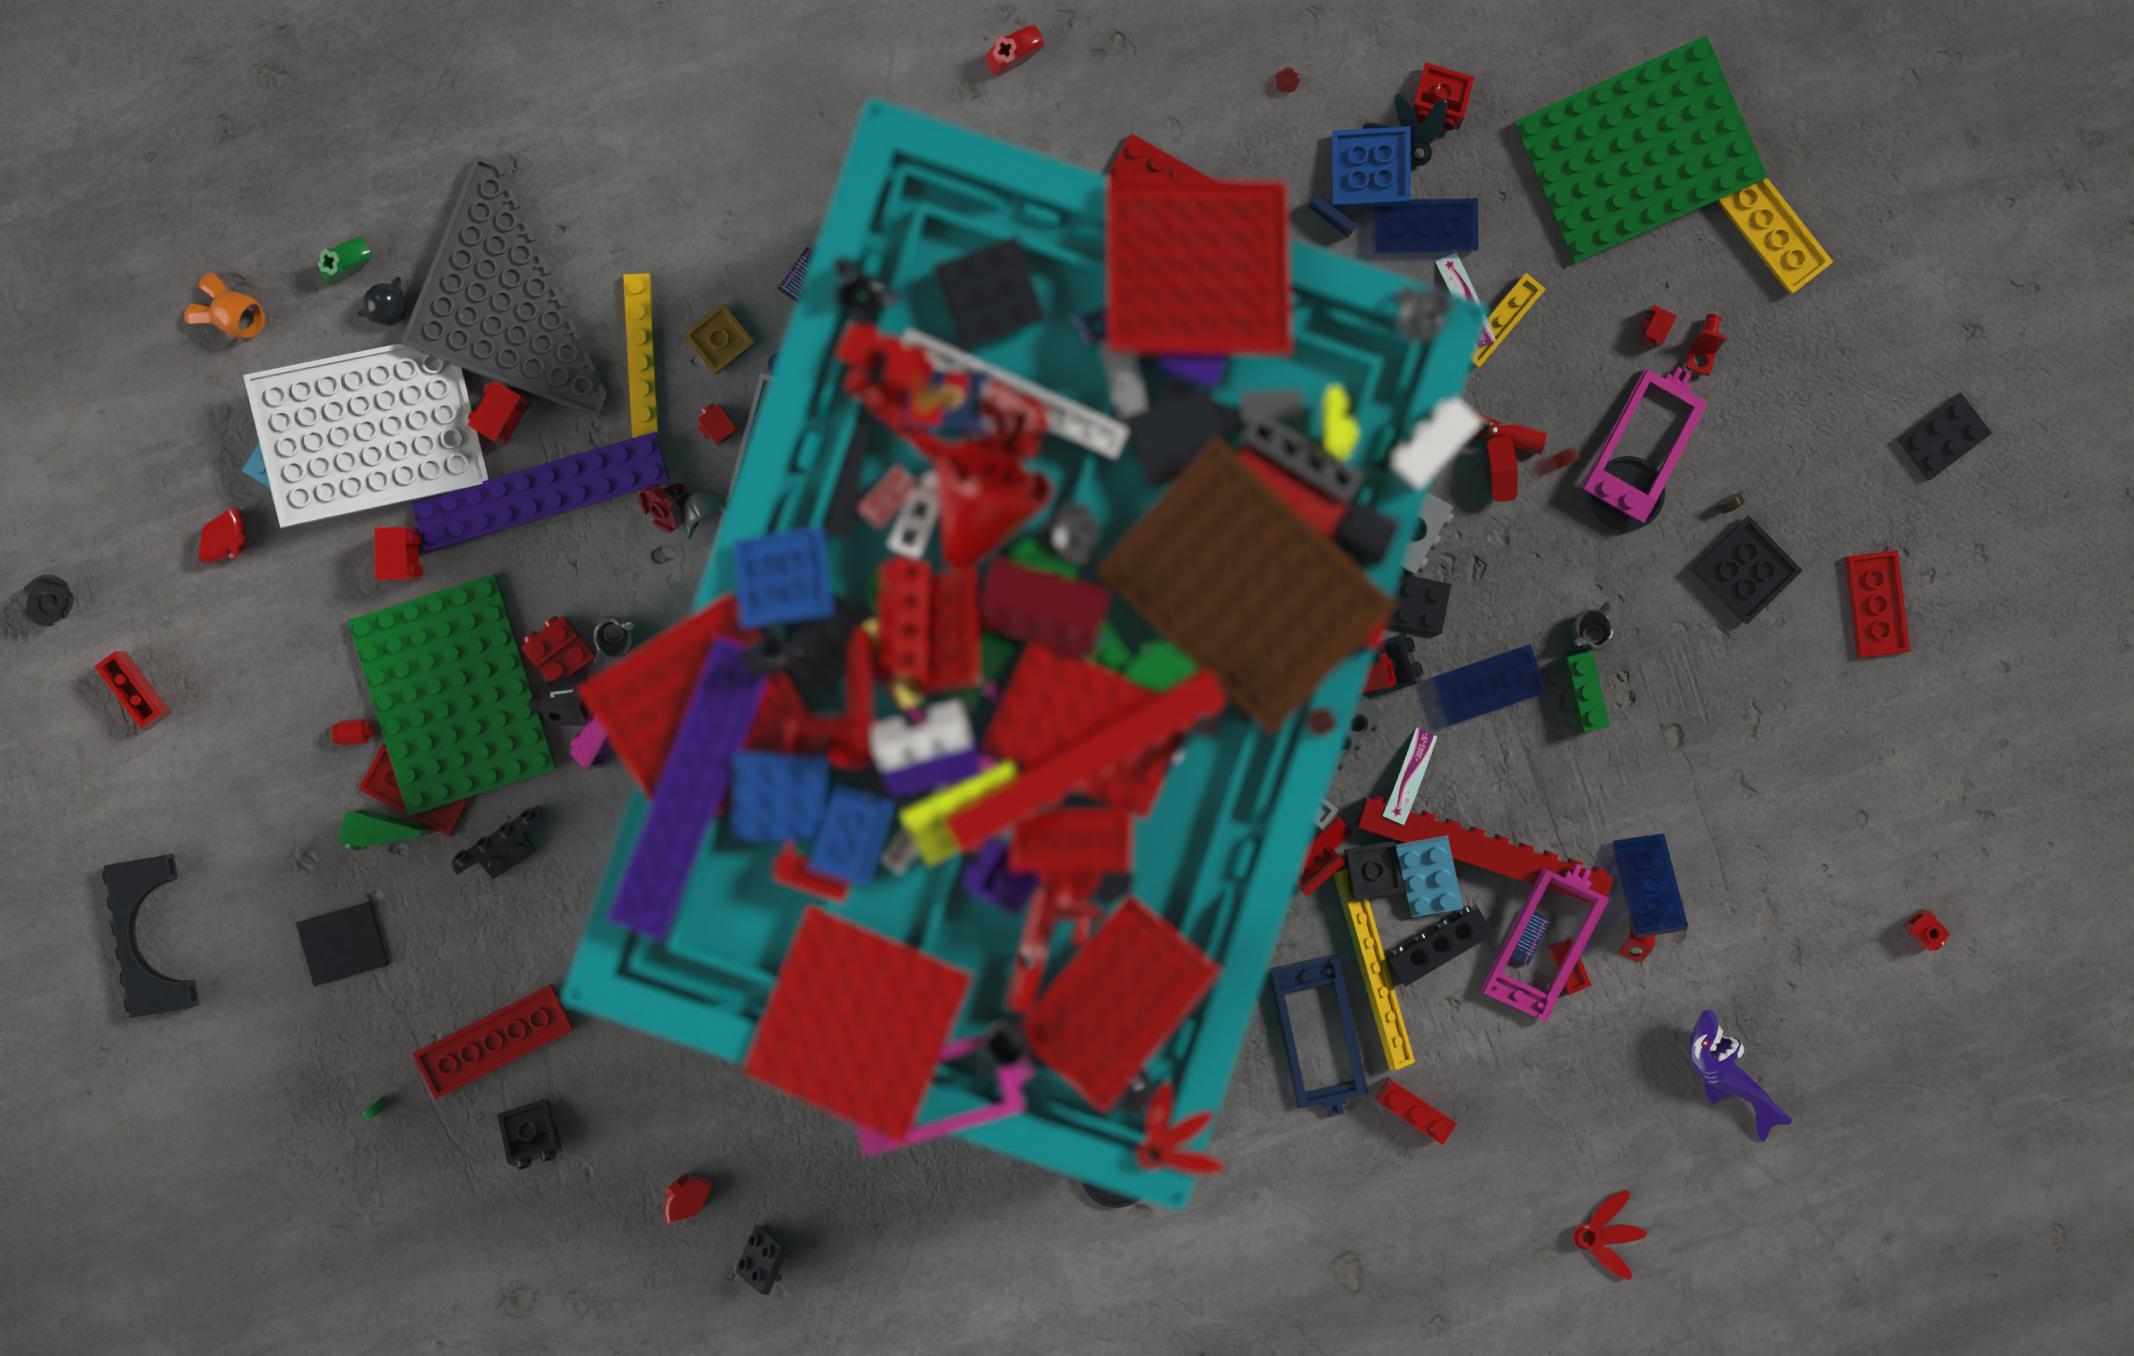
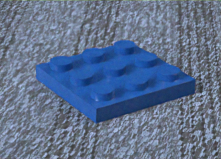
(1371, 167)
(783, 578)
(779, 796)

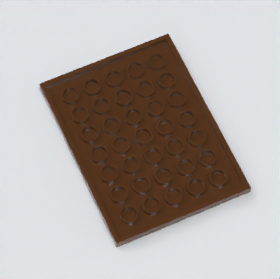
(1245, 586)

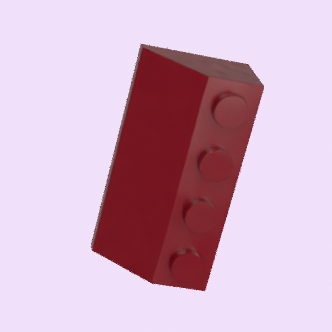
(1043, 607)

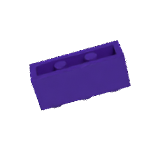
(935, 771)

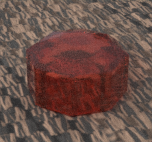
(1565, 458)

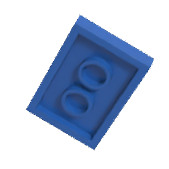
(851, 836)

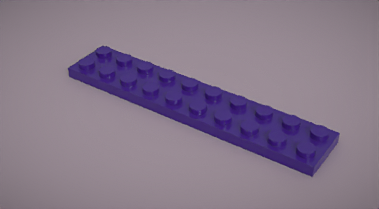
(541, 492)
(688, 794)

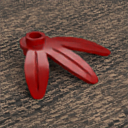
(1165, 1143)
(1598, 1235)

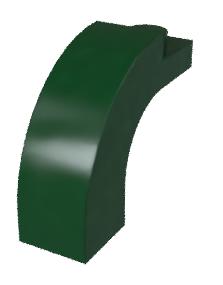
(992, 655)

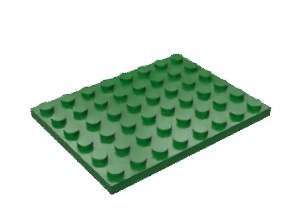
(1640, 149)
(451, 694)

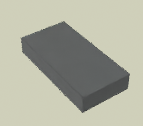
(1275, 405)

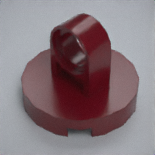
(662, 506)

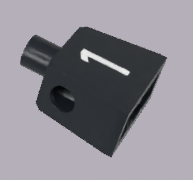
(563, 702)

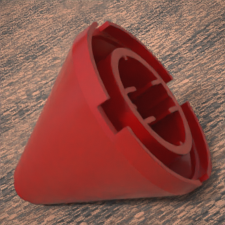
(983, 500)

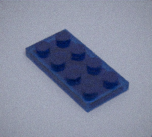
(1427, 226)
(1489, 684)
(1649, 885)

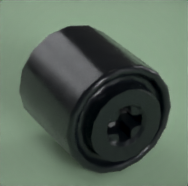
(1367, 534)

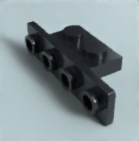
(502, 848)

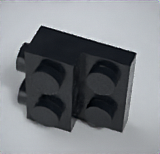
(1406, 670)
(529, 1134)

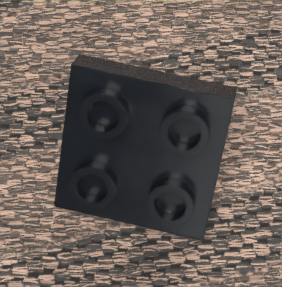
(762, 1260)

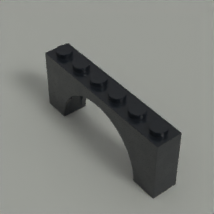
(145, 987)

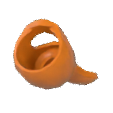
(225, 309)

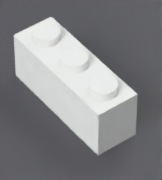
(1434, 442)

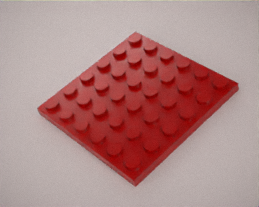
(1198, 267)
(651, 692)
(857, 1024)

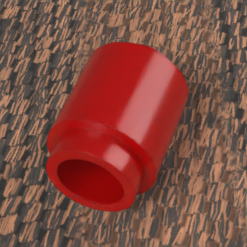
(351, 732)

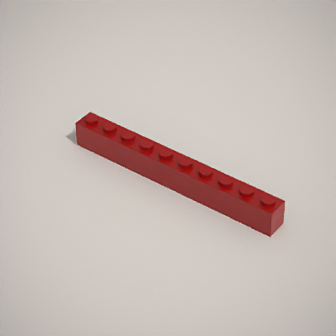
(1084, 759)
(1476, 848)

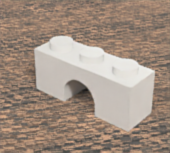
(942, 733)

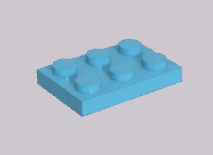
(1429, 876)

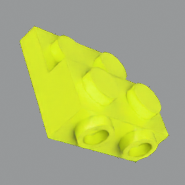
(1337, 432)

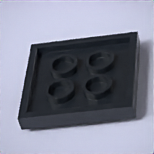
(989, 293)
(1747, 570)

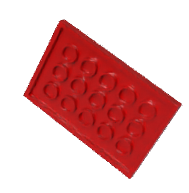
(1064, 698)
(1118, 1002)

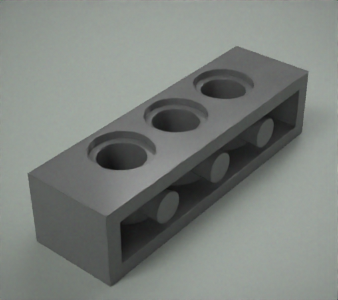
(1301, 458)
(1371, 720)

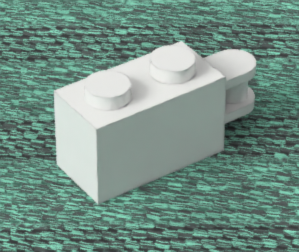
(917, 518)

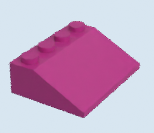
(591, 745)

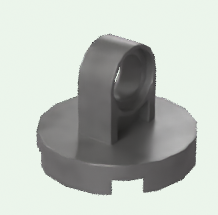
(1422, 312)
(1074, 532)

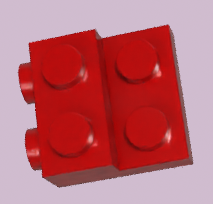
(1446, 84)
(1013, 423)
(557, 649)

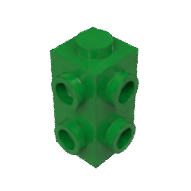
(1036, 555)

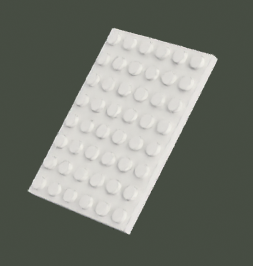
(363, 432)

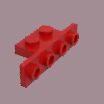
(890, 404)
(1321, 858)

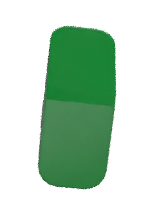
(343, 260)
(1158, 666)

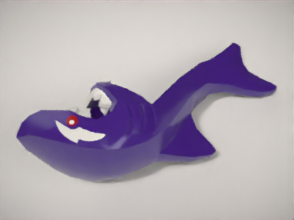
(1714, 1061)

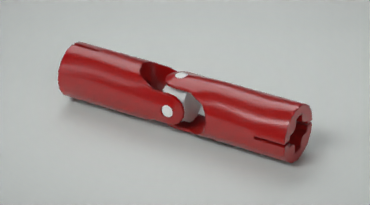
(1522, 437)
(1034, 945)

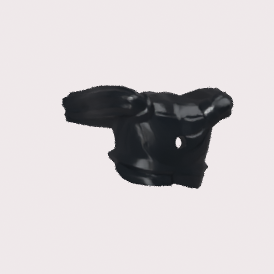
(857, 281)

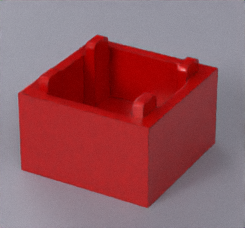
(498, 413)
(397, 554)

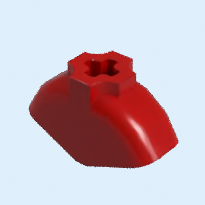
(1014, 49)
(1501, 469)
(223, 538)
(686, 1196)

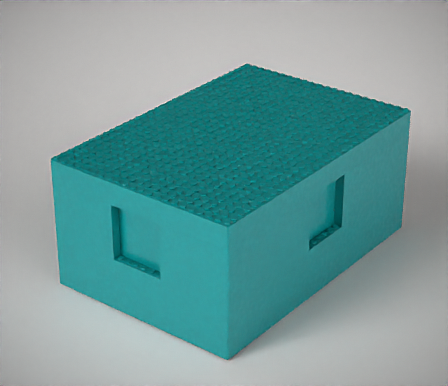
(1236, 805)

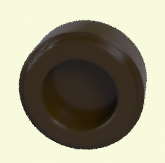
(1731, 503)

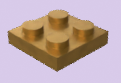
(718, 338)

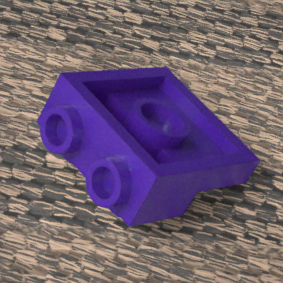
(995, 882)

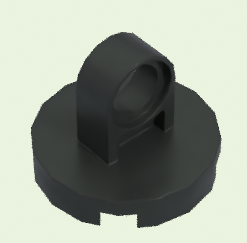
(46, 600)

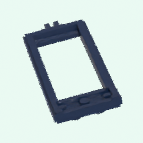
(1304, 976)

